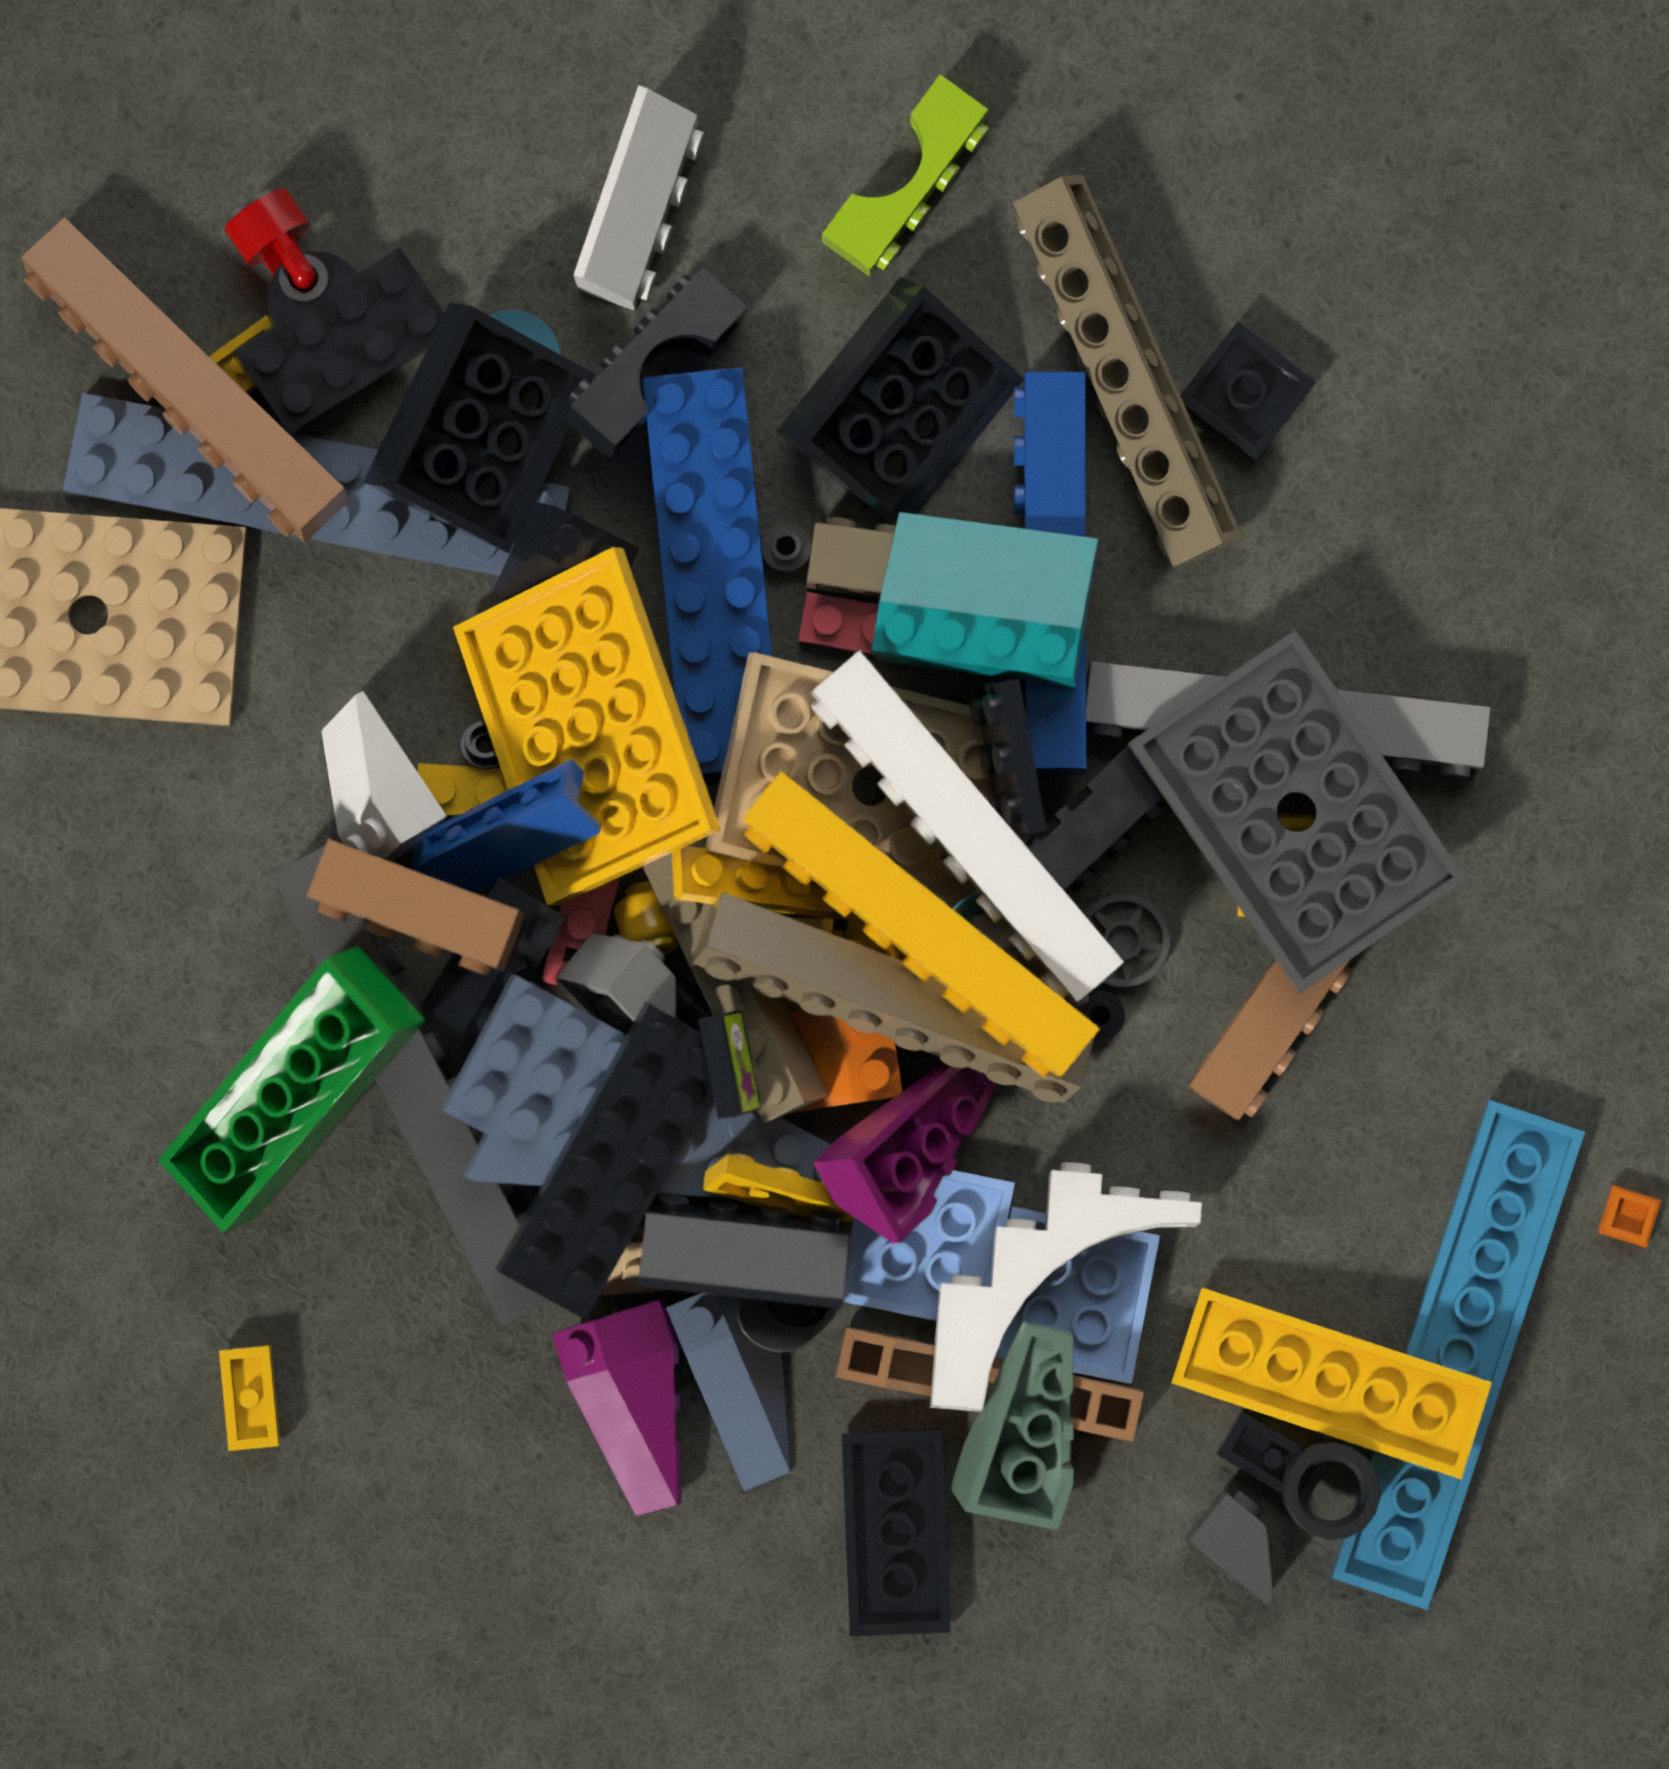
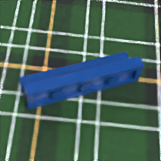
(508, 832)

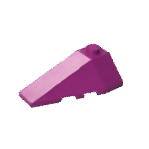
(898, 1154)
(626, 1390)

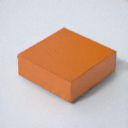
(1629, 1216)

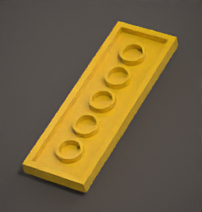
(1331, 1383)

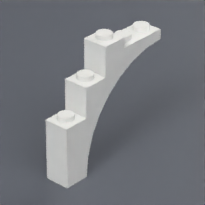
(1076, 1219)

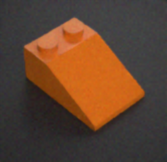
(850, 1062)

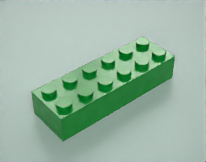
(291, 1089)

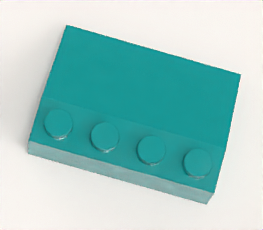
(985, 600)

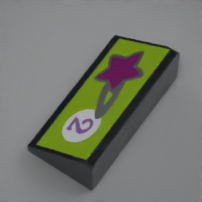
(730, 1064)

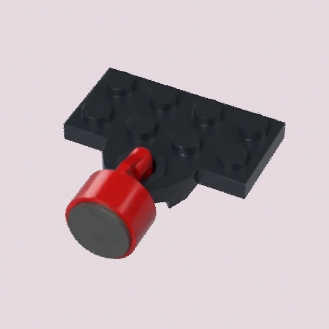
(329, 323)

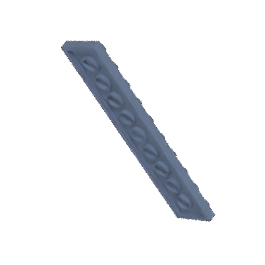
(138, 459)

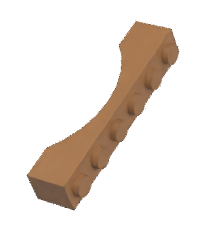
(908, 1367)

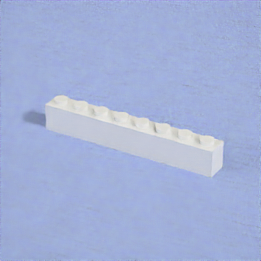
(966, 827)

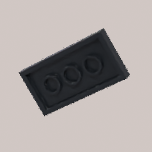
(896, 1532)

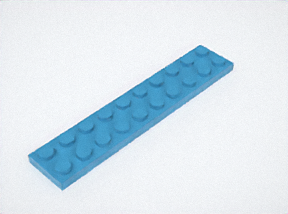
(1468, 1325)

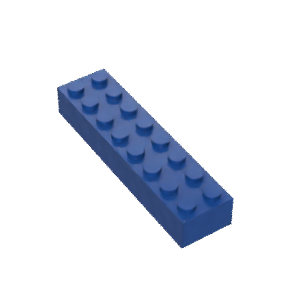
(707, 548)

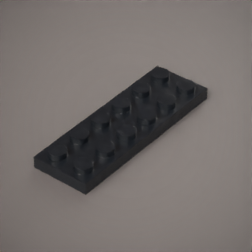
(612, 1164)

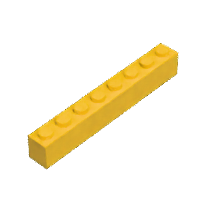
(919, 925)

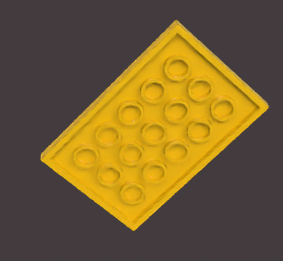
(583, 680)

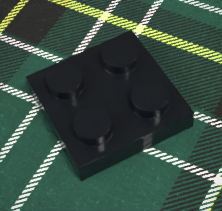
(1246, 391)

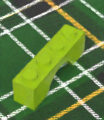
(868, 227)

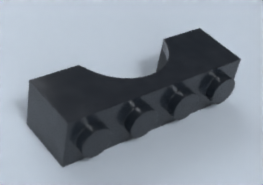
(694, 320)

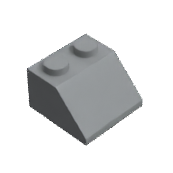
(616, 979)

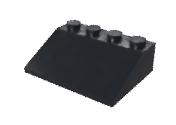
(900, 402)
(477, 427)

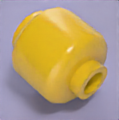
(643, 918)

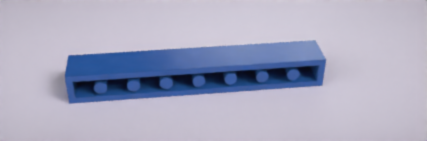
(1055, 503)

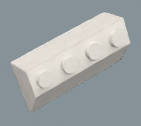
(637, 200)

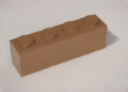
(415, 905)
(1260, 1040)

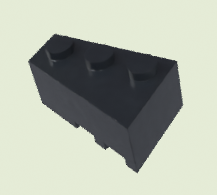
(1096, 821)

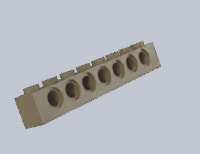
(1149, 384)

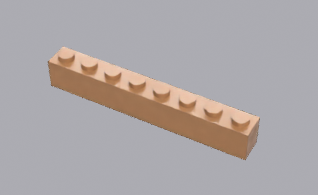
(184, 381)

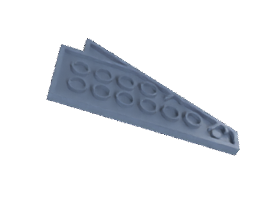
(537, 1074)

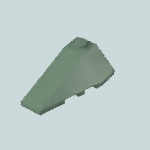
(1020, 1443)

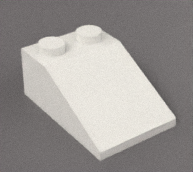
(374, 786)

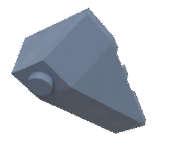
(738, 1384)

